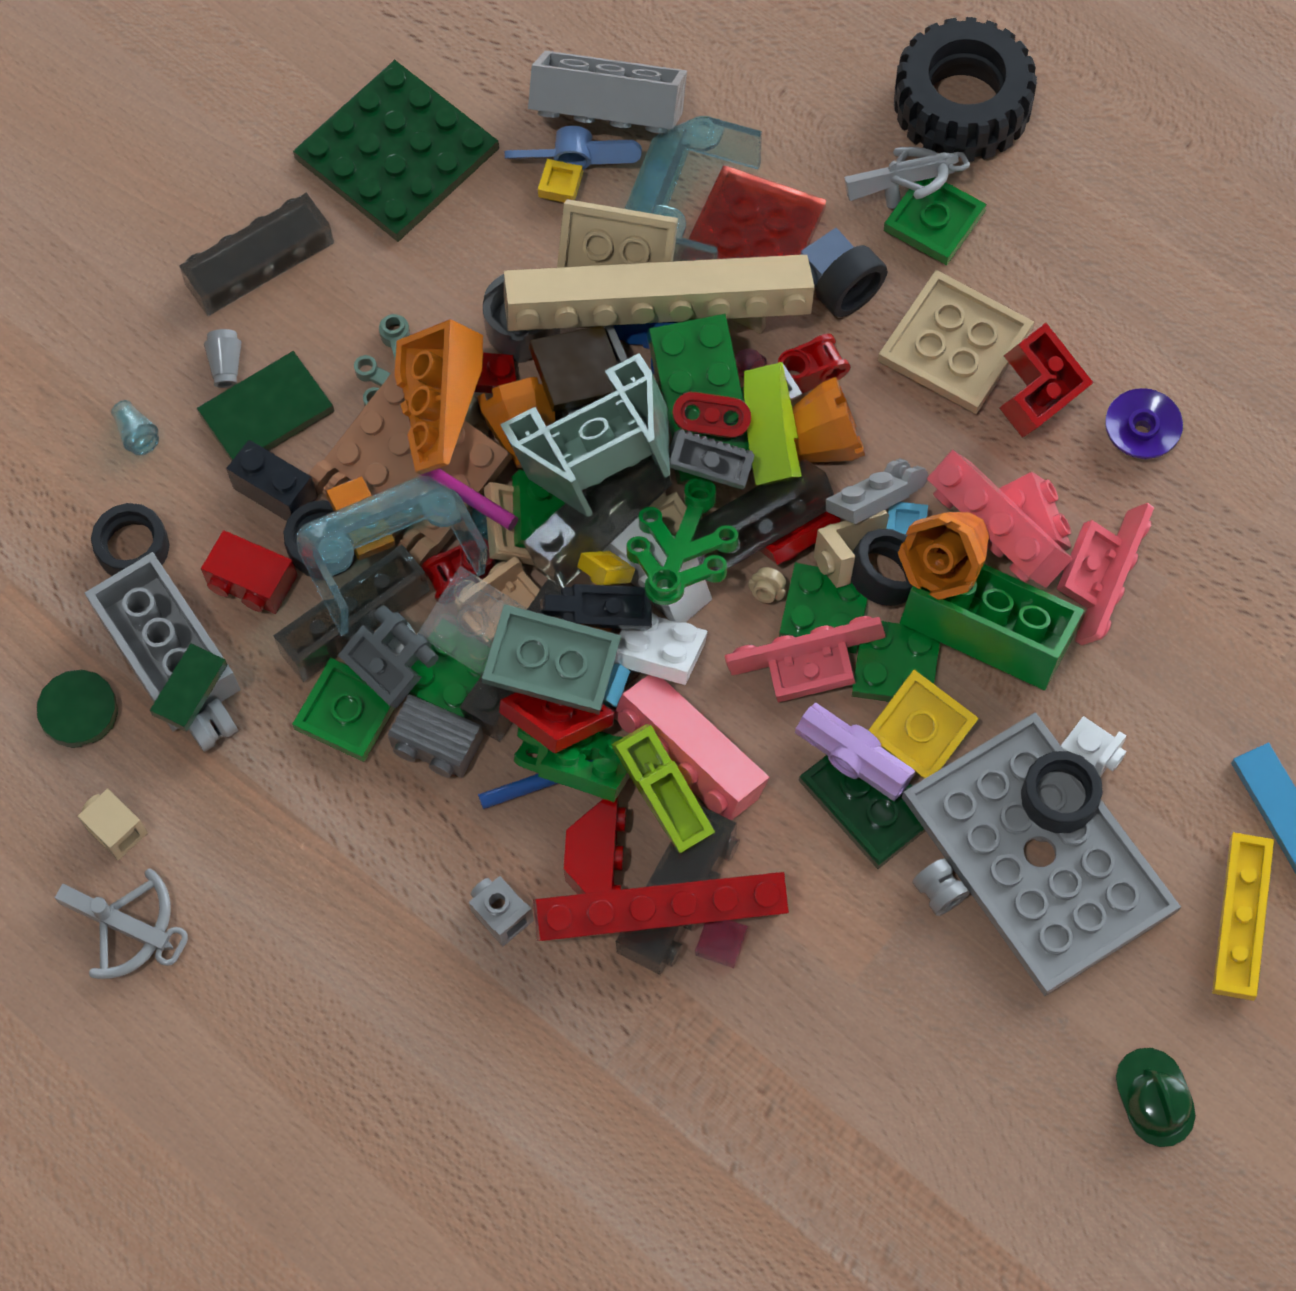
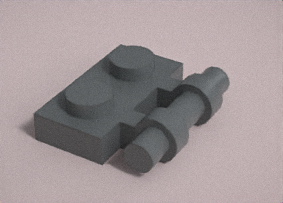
(379, 664)

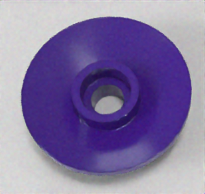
(1145, 409)

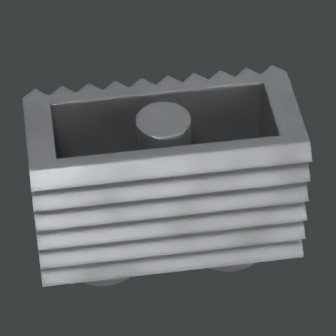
(710, 459)
(435, 737)

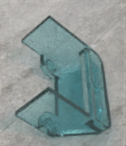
(665, 162)
(330, 540)

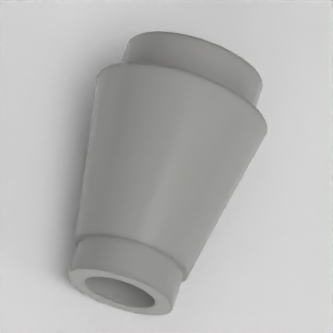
(223, 356)

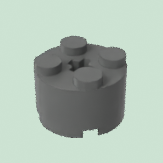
(505, 341)

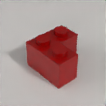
(1050, 376)

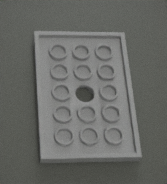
(1050, 916)

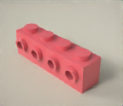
(1009, 528)
(705, 756)

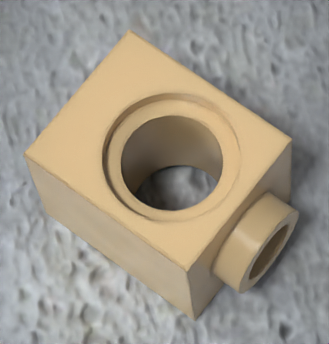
(112, 823)

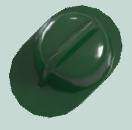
(1155, 1097)

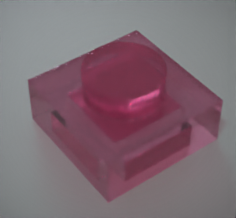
(721, 942)

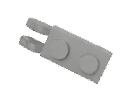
(877, 492)

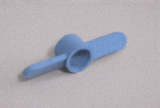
(576, 147)

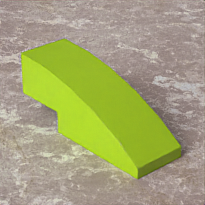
(771, 425)
(663, 787)

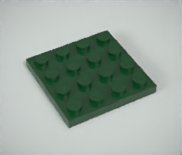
(396, 150)

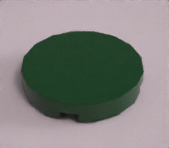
(77, 708)

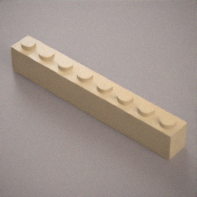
(657, 292)

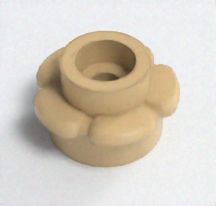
(767, 585)

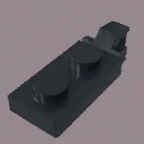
(600, 606)

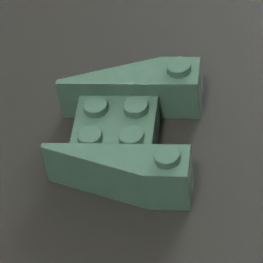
(596, 438)

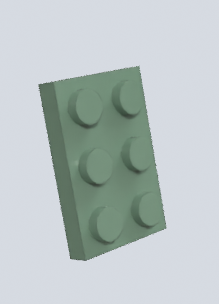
(551, 659)

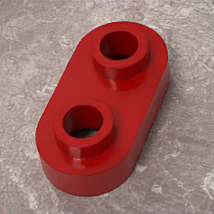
(711, 414)

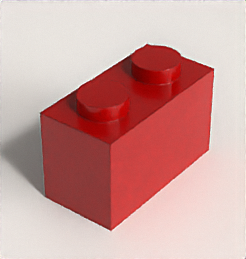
(248, 572)

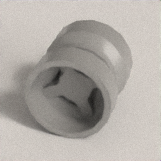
(203, 730)
(941, 887)

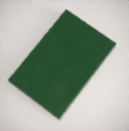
(266, 407)
(865, 814)

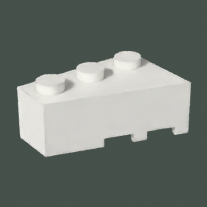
(694, 596)

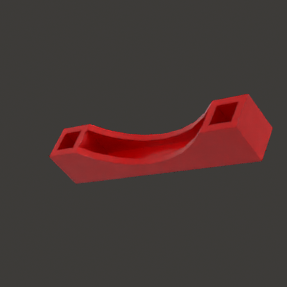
(660, 906)

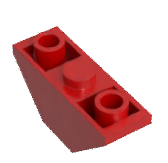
(593, 850)

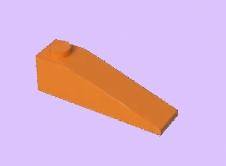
(438, 380)

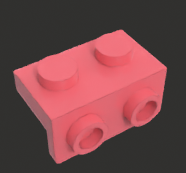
(1037, 500)

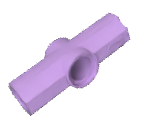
(854, 751)

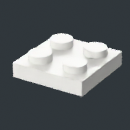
(663, 651)

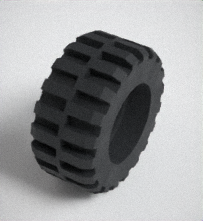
(972, 51)

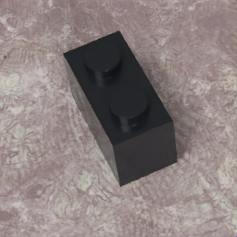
(270, 480)

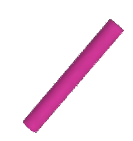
(476, 500)

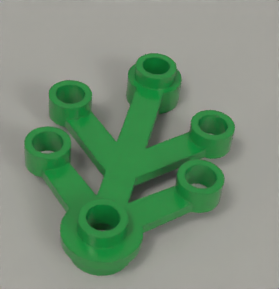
(699, 499)

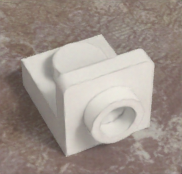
(1095, 745)

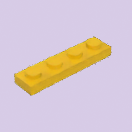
(1243, 916)

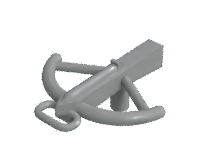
(905, 174)
(108, 916)

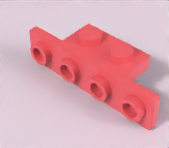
(1100, 569)
(809, 661)

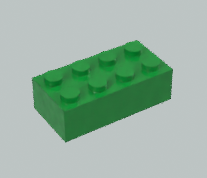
(696, 359)
(999, 624)

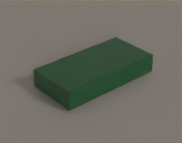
(188, 687)

